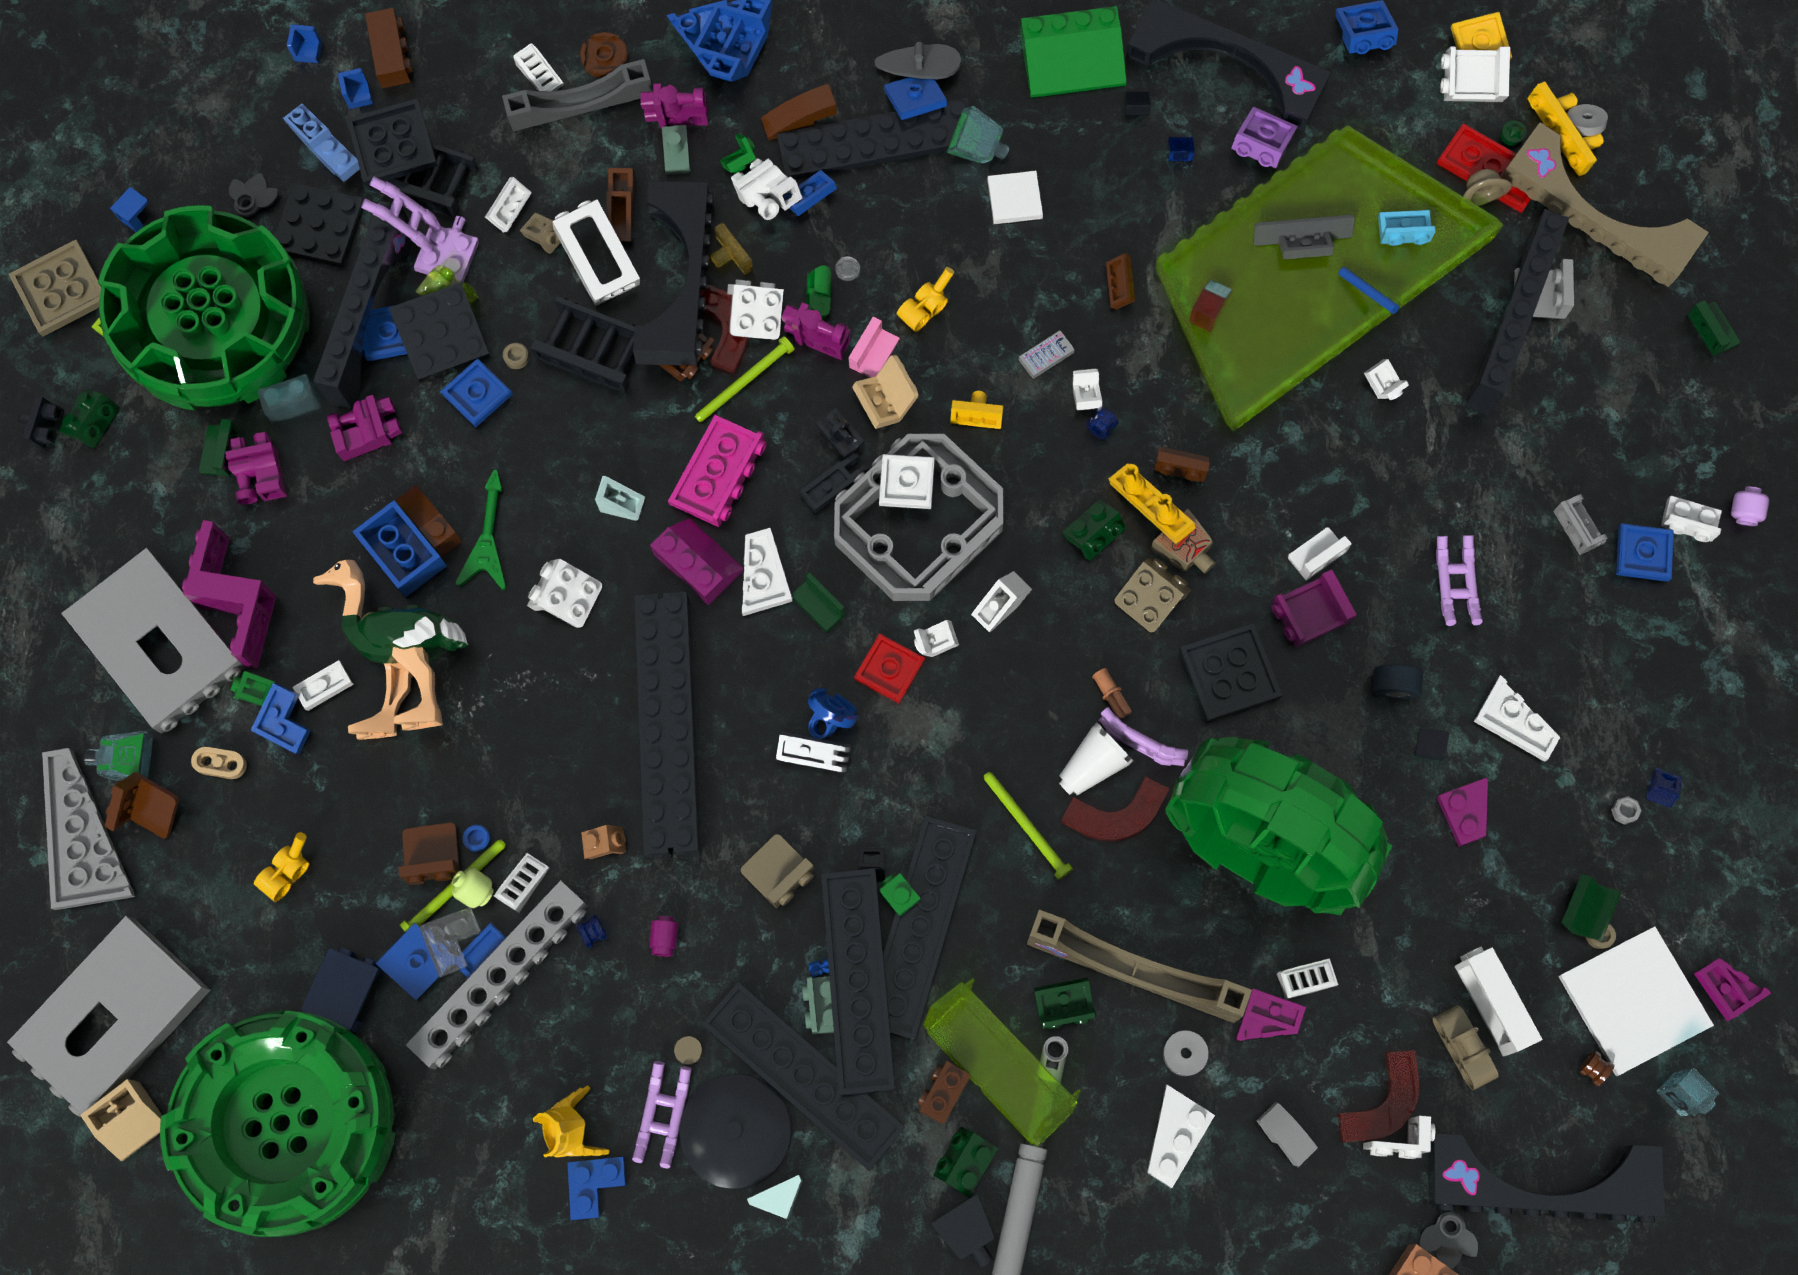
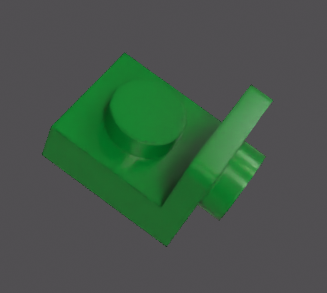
(251, 688)

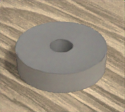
(1588, 119)
(1197, 1048)

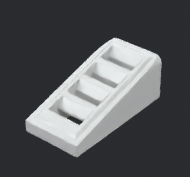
(528, 58)
(507, 885)
(1286, 985)

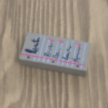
(1046, 354)

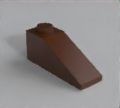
(428, 521)

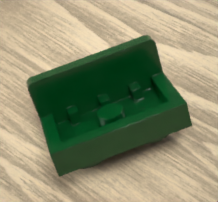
(89, 417)
(1095, 529)
(1064, 1003)
(965, 1161)

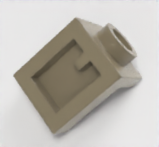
(541, 231)

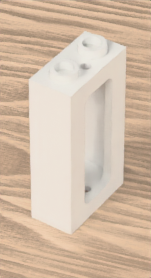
(598, 292)
(1497, 1001)

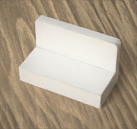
(1318, 553)

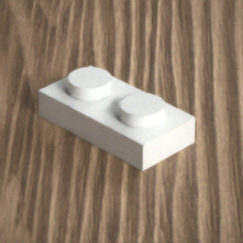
(323, 685)

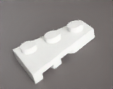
(763, 574)
(1514, 721)
(1177, 1135)

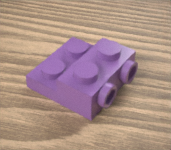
(1263, 137)

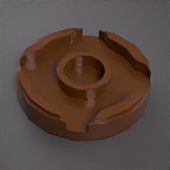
(603, 54)

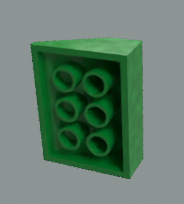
(1073, 51)

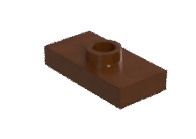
(1120, 281)

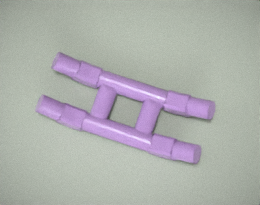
(391, 216)
(1467, 568)
(1159, 752)
(670, 1130)

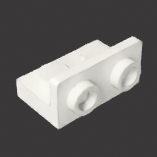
(1691, 519)

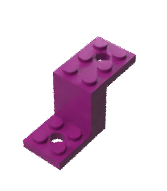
(229, 594)

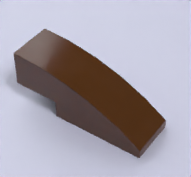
(800, 112)
(621, 202)

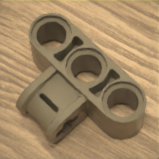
(1465, 1047)

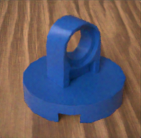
(834, 711)

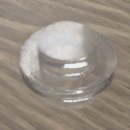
(847, 268)

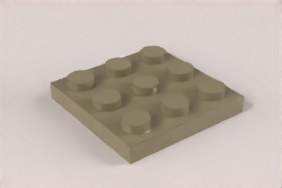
(58, 287)

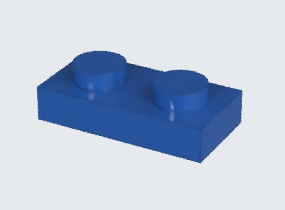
(812, 192)

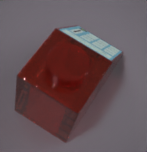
(1210, 305)

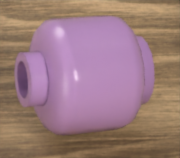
(1750, 506)

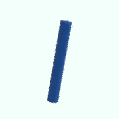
(1368, 290)

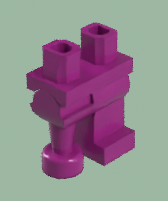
(675, 107)
(817, 334)
(371, 427)
(258, 461)

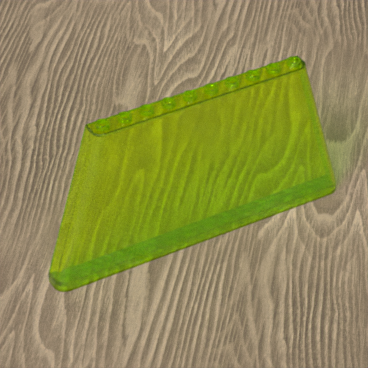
(1299, 311)

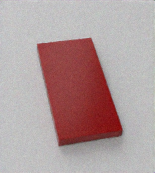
(1472, 152)

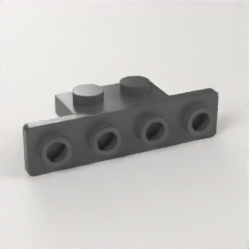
(1304, 236)

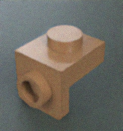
(603, 841)

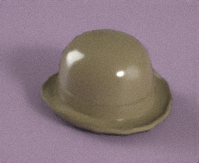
(1486, 187)

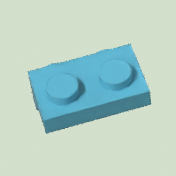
(1405, 227)

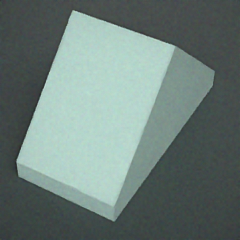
(618, 499)
(778, 1199)

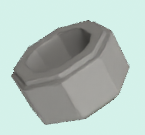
(1626, 810)

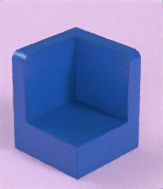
(304, 43)
(355, 88)
(129, 207)

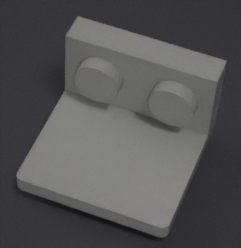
(1558, 292)

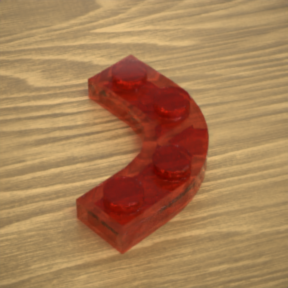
(730, 348)
(1119, 824)
(1395, 1109)

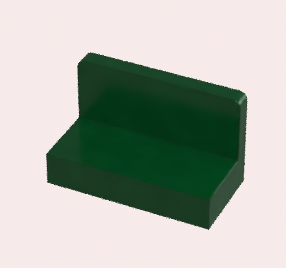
(1713, 327)
(215, 445)
(819, 603)
(1590, 908)

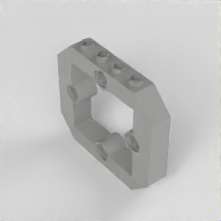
(883, 568)

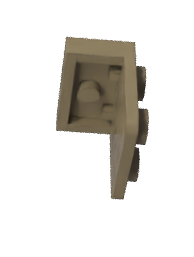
(1151, 594)
(777, 871)

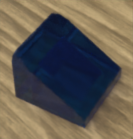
(1180, 149)
(1664, 788)

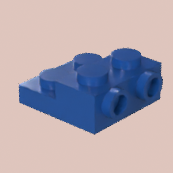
(1367, 27)

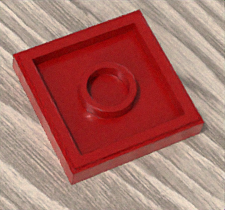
(889, 668)

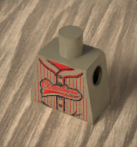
(1188, 551)

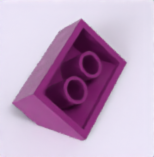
(696, 559)

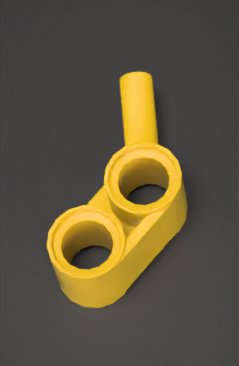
(929, 302)
(289, 868)

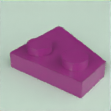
(1466, 811)
(1729, 988)
(1269, 1017)

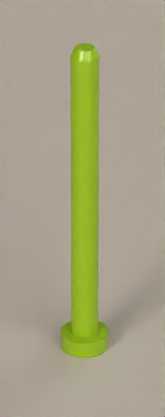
(783, 347)
(1028, 827)
(446, 894)

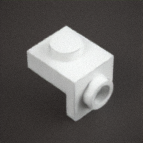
(1385, 380)
(1086, 389)
(936, 639)

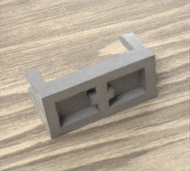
(1579, 525)

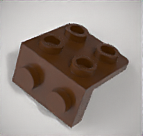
(142, 802)
(430, 853)

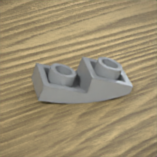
(1287, 1133)

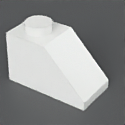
(1001, 601)

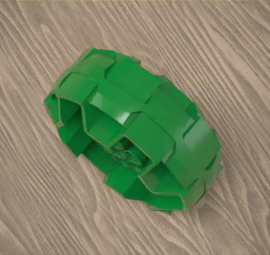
(212, 363)
(1279, 825)
(219, 1101)

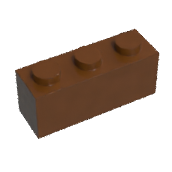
(388, 47)

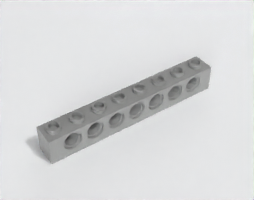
(424, 1041)

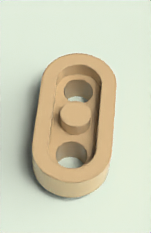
(219, 764)

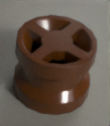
(1596, 1068)

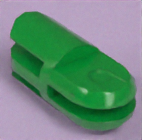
(819, 290)

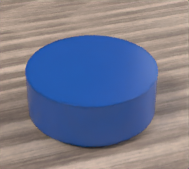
(476, 838)

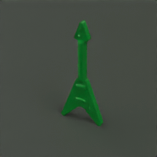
(485, 553)

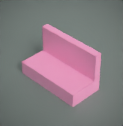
(872, 349)

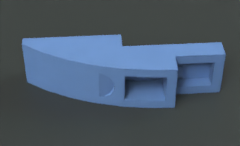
(322, 142)

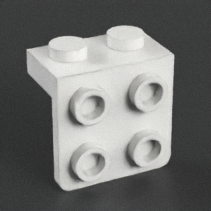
(755, 310)
(565, 592)
(1420, 1135)

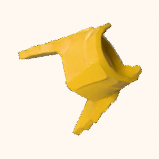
(565, 1128)

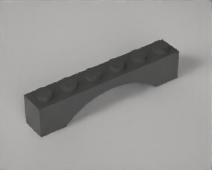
(534, 108)

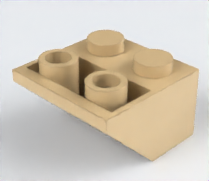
(124, 1119)

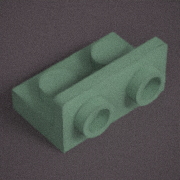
(819, 996)

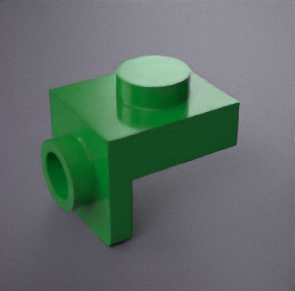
(737, 160)
(898, 894)

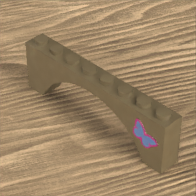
(1656, 250)
(1200, 992)

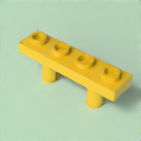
(1553, 115)
(1152, 503)

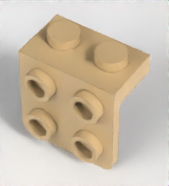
(888, 394)

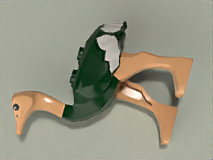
(403, 643)

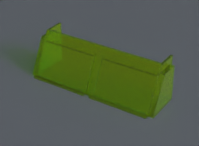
(999, 1064)

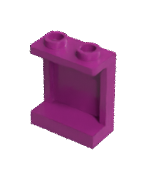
(1313, 609)

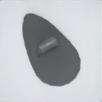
(921, 61)

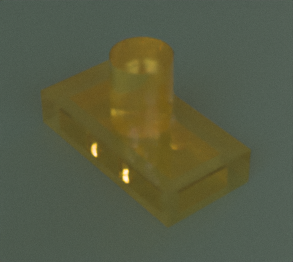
(730, 250)

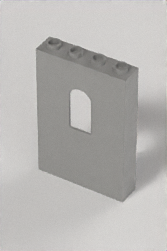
(128, 608)
(138, 985)

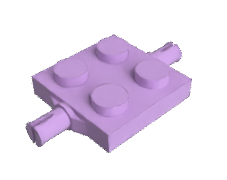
(449, 249)

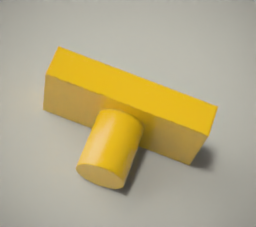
(977, 412)

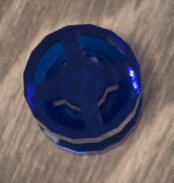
(1102, 423)
(591, 931)

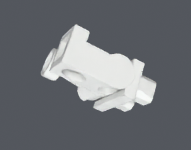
(766, 181)

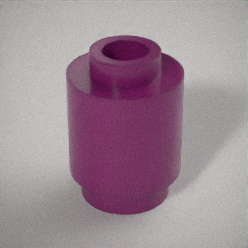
(663, 936)

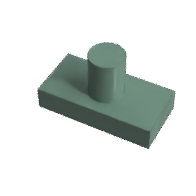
(676, 150)

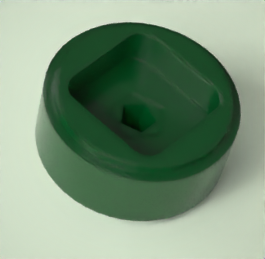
(1513, 133)

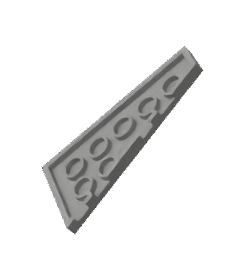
(80, 851)

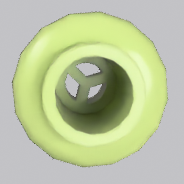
(472, 887)

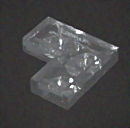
(443, 937)

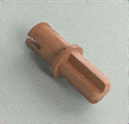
(1112, 693)

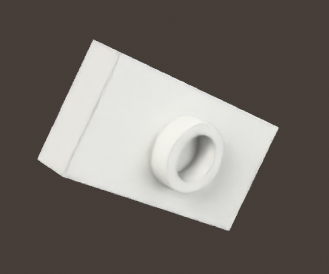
(508, 204)

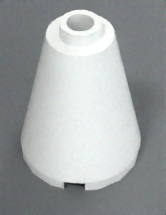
(1093, 761)

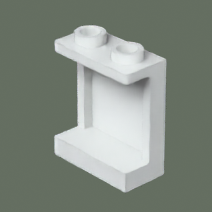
(1476, 75)

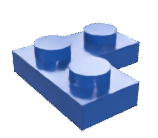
(274, 720)
(587, 1178)

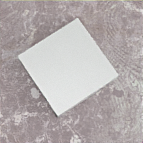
(1015, 197)
(906, 481)

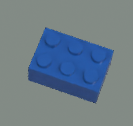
(399, 548)

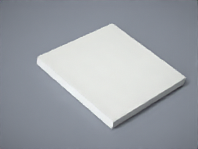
(1635, 1001)

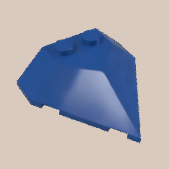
(726, 35)

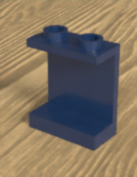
(341, 987)

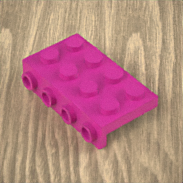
(717, 471)

